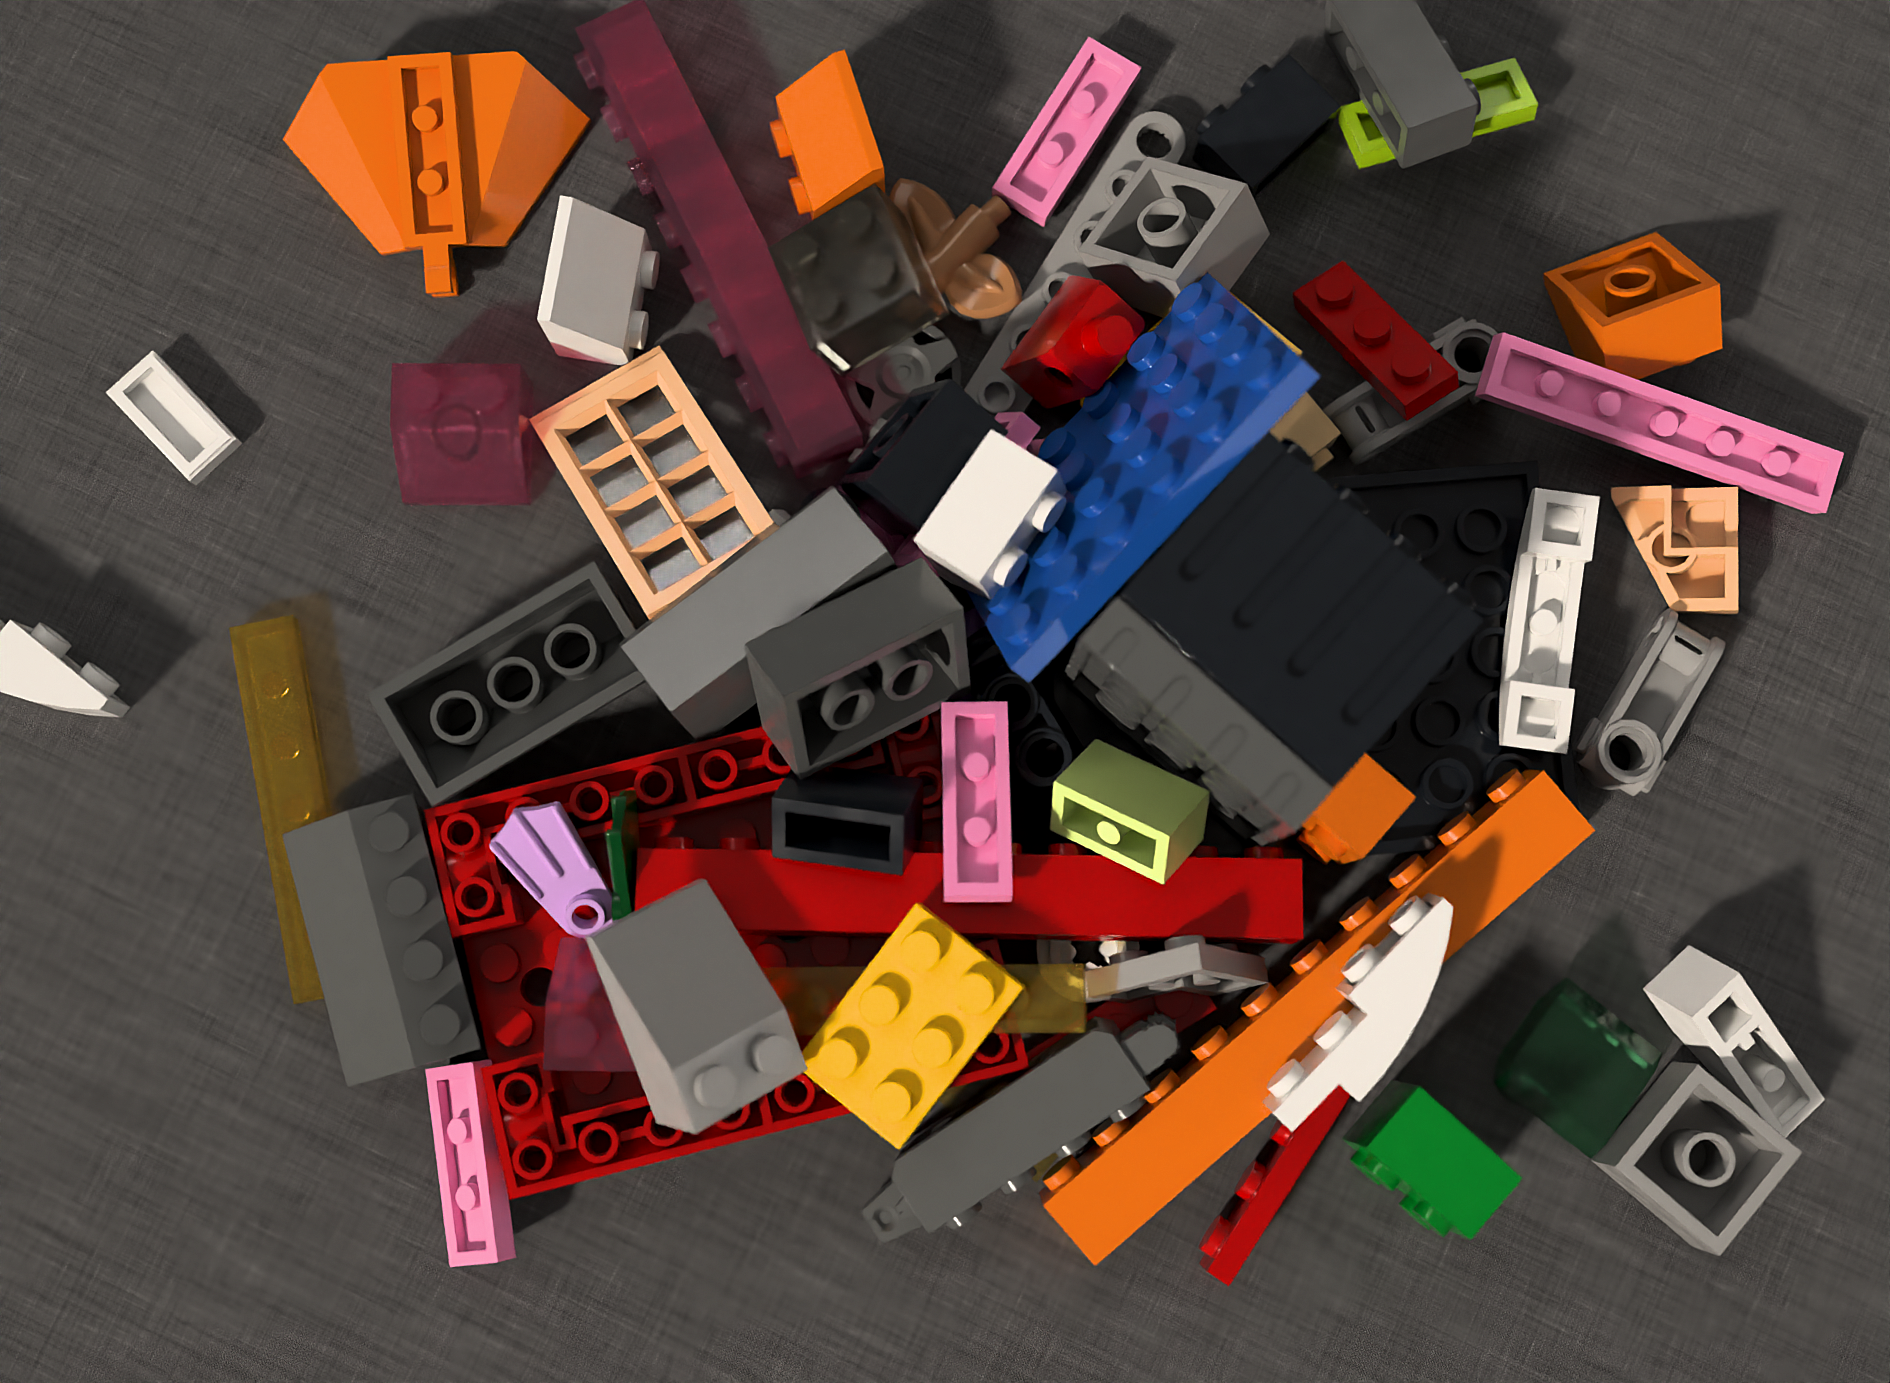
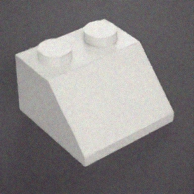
(596, 285)
(992, 516)

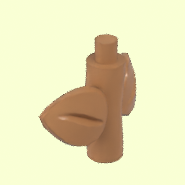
(955, 249)

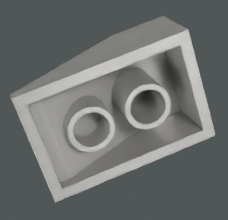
(694, 1009)

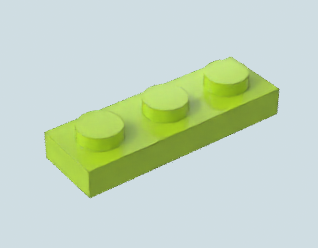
(1503, 98)

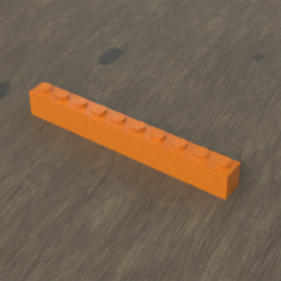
(1220, 1092)

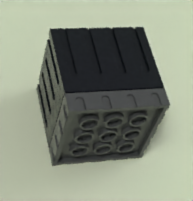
(1271, 642)

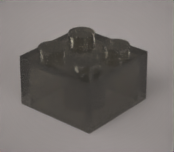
(857, 280)

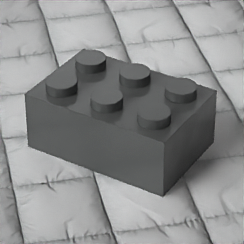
(860, 667)

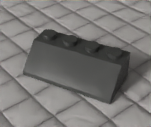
(510, 684)
(380, 940)

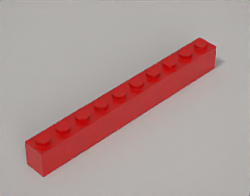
(1052, 898)

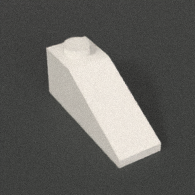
(1734, 1038)

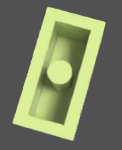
(1129, 810)

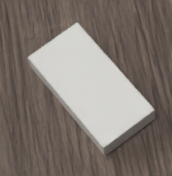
(174, 418)

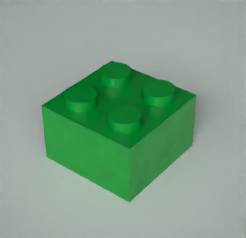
(1432, 1159)

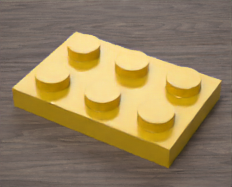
(909, 1025)

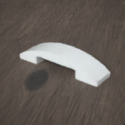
(1543, 620)

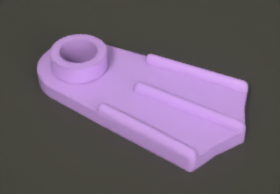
(554, 866)

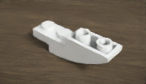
(40, 671)
(1388, 996)

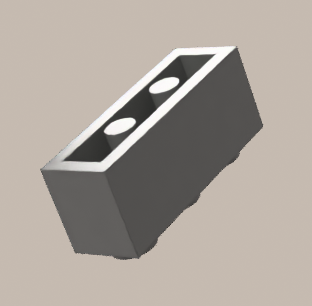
(1403, 76)

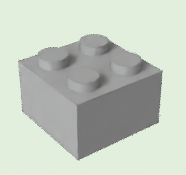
(1172, 231)
(1697, 1157)

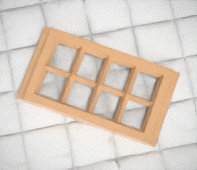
(652, 478)

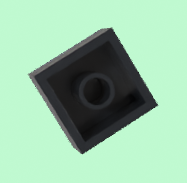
(917, 456)

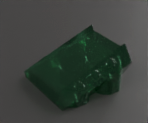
(1575, 1067)

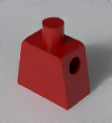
(1081, 335)

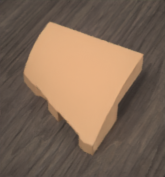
(1686, 543)

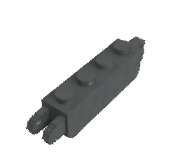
(1019, 1123)

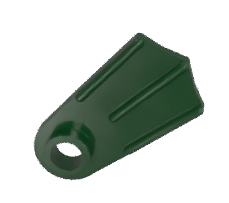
(622, 851)

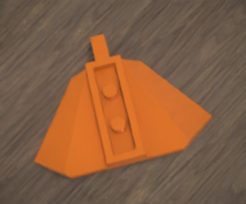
(436, 150)

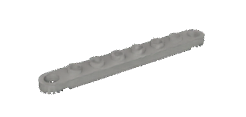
(989, 384)

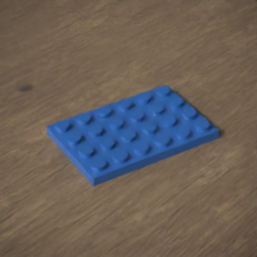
(1143, 461)

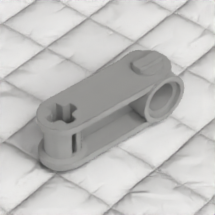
(1374, 425)
(1648, 705)

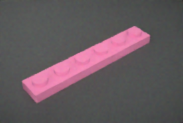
(1658, 423)

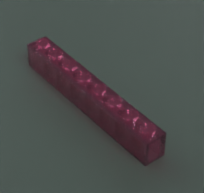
(718, 237)

